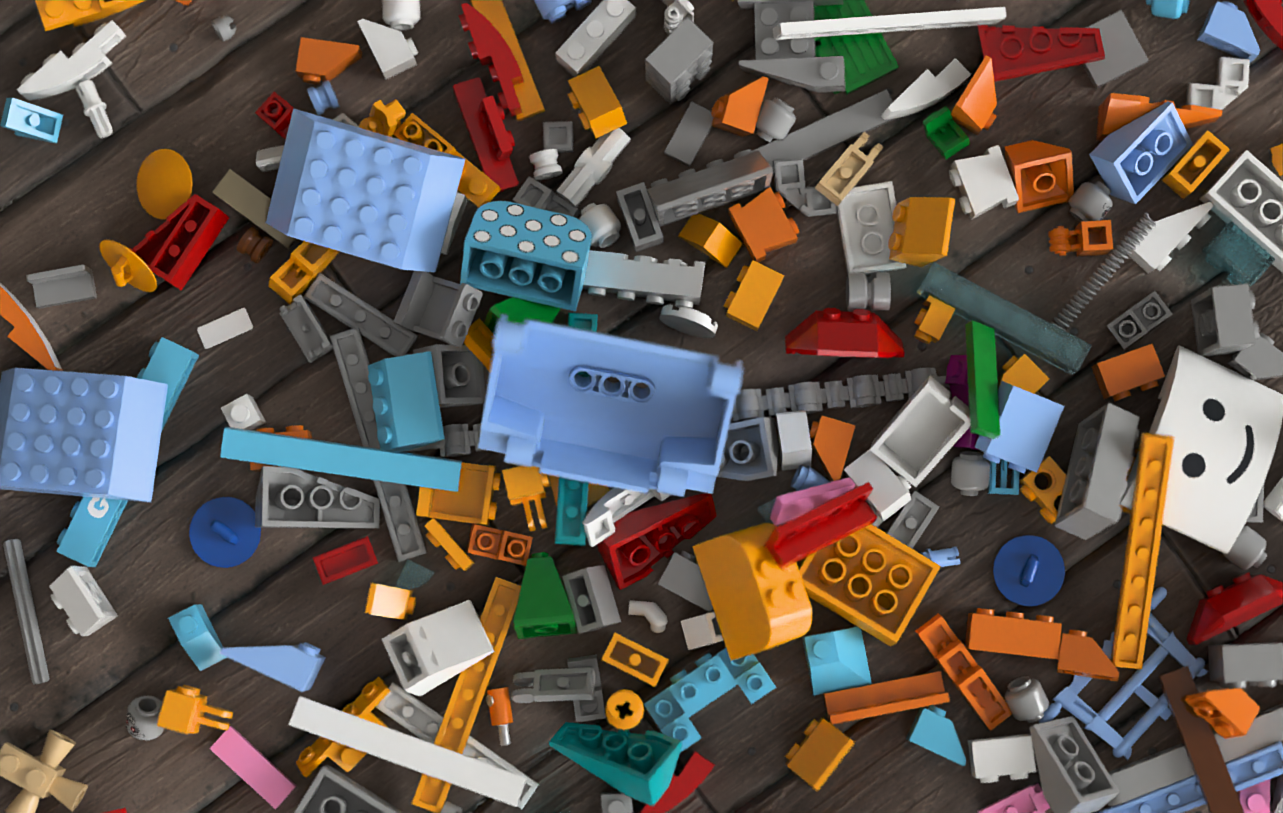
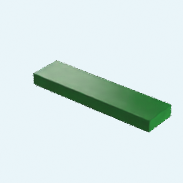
(982, 380)

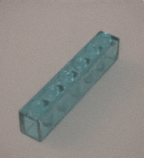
(1006, 318)

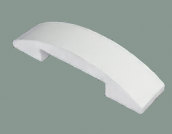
(611, 508)

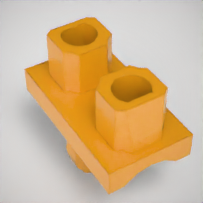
(384, 118)

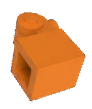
(1087, 239)

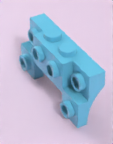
(701, 687)

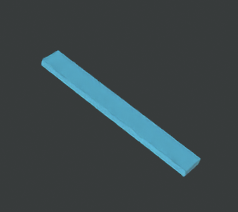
(341, 459)

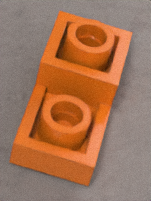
(499, 544)

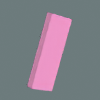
(802, 501)
(253, 767)

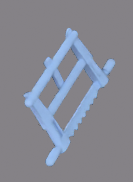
(1095, 721)

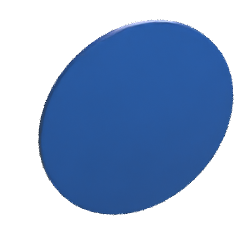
(224, 532)
(1029, 570)

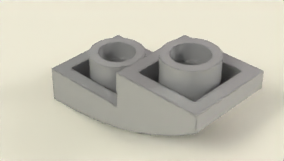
(1139, 319)

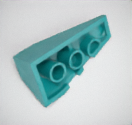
(627, 761)

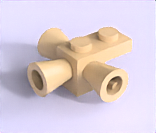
(40, 774)

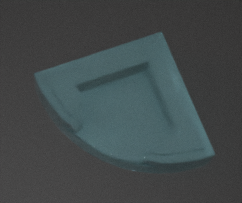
(413, 576)

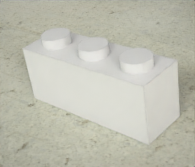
(595, 35)

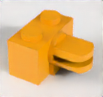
(526, 486)
(185, 710)

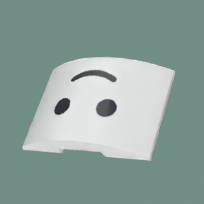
(1221, 447)

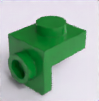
(945, 133)

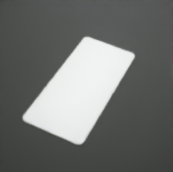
(225, 328)

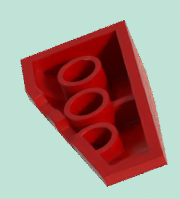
(652, 533)

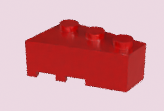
(182, 241)

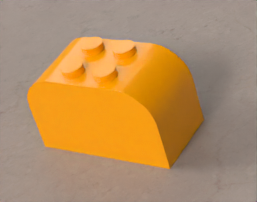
(750, 593)

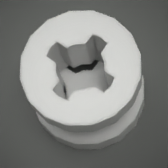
(545, 164)

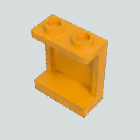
(471, 502)

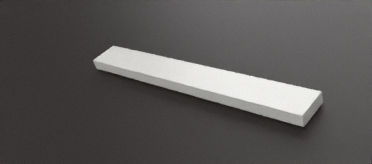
(888, 23)
(407, 751)

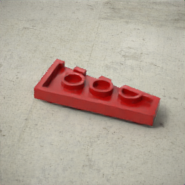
(1038, 49)

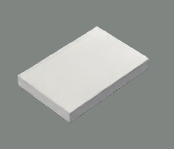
(866, 228)

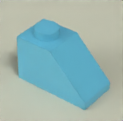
(197, 636)
(936, 734)

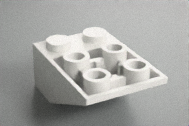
(437, 647)

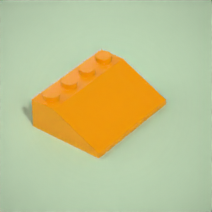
(869, 581)

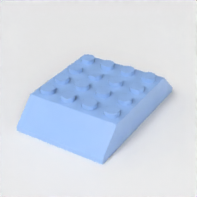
(364, 193)
(80, 433)

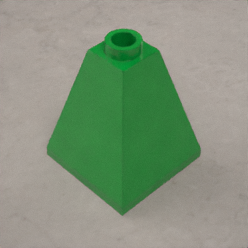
(518, 310)
(542, 601)

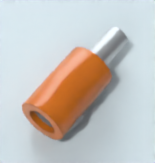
(500, 712)

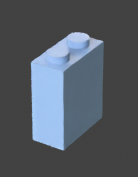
(1025, 429)

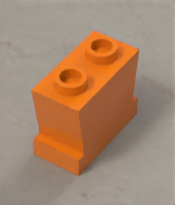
(764, 224)

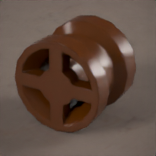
(254, 245)

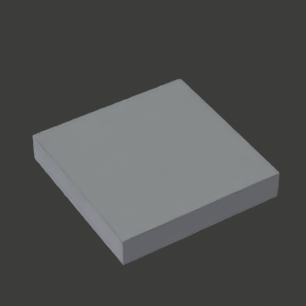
(1120, 47)

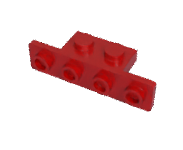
(487, 132)

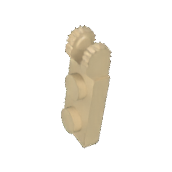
(847, 170)

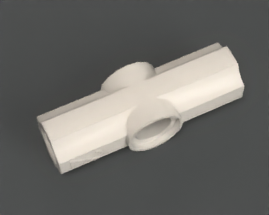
(593, 166)

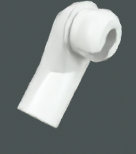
(652, 613)

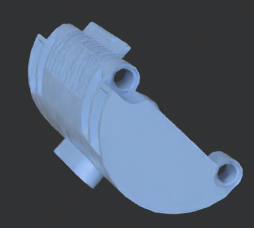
(605, 430)

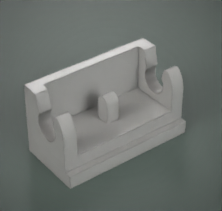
(306, 328)

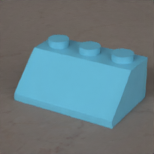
(405, 402)

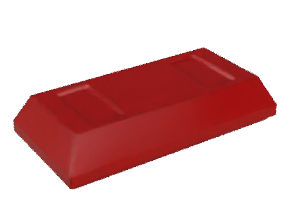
(345, 560)

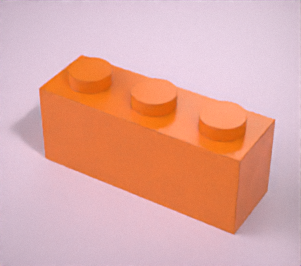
(1013, 634)

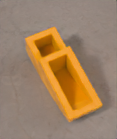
(301, 270)

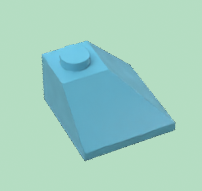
(836, 660)

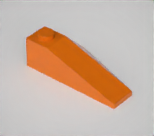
(1122, 109)

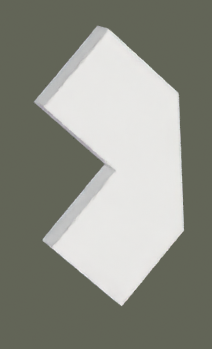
(1231, 82)

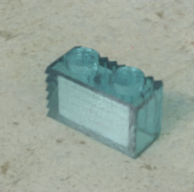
(1237, 255)

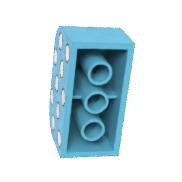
(527, 254)

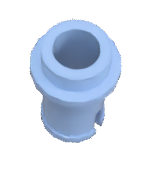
(943, 557)

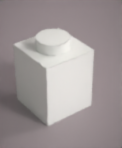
(243, 413)

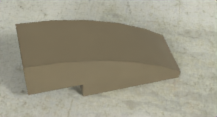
(249, 203)

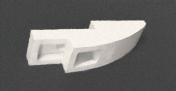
(65, 73)

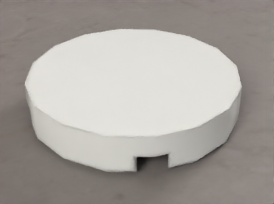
(688, 321)

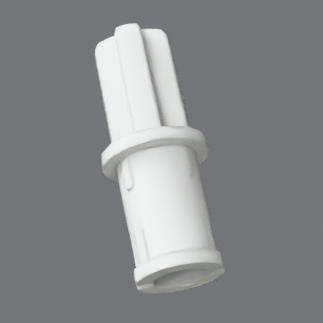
(94, 108)

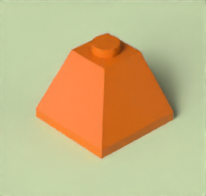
(978, 100)
(1040, 174)

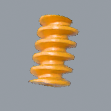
(628, 720)

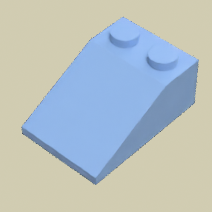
(1141, 152)
(289, 664)

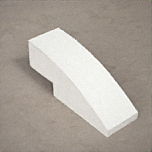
(928, 91)

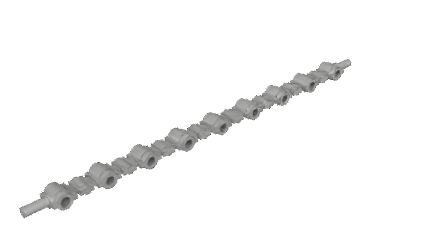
(749, 404)

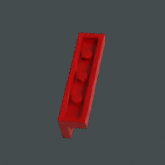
(821, 526)

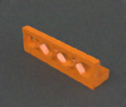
(885, 697)

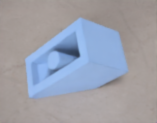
(1229, 31)

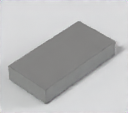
(690, 134)

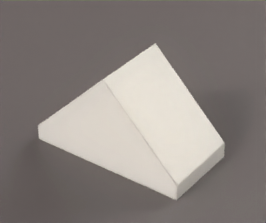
(794, 439)

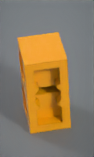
(1046, 497)

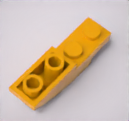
(78, 12)
(473, 183)

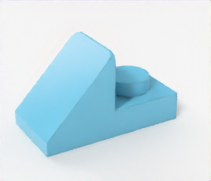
(31, 120)

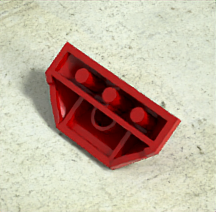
(844, 334)
(1234, 605)

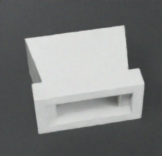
(983, 182)

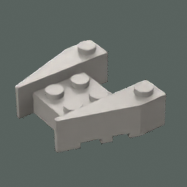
(791, 59)

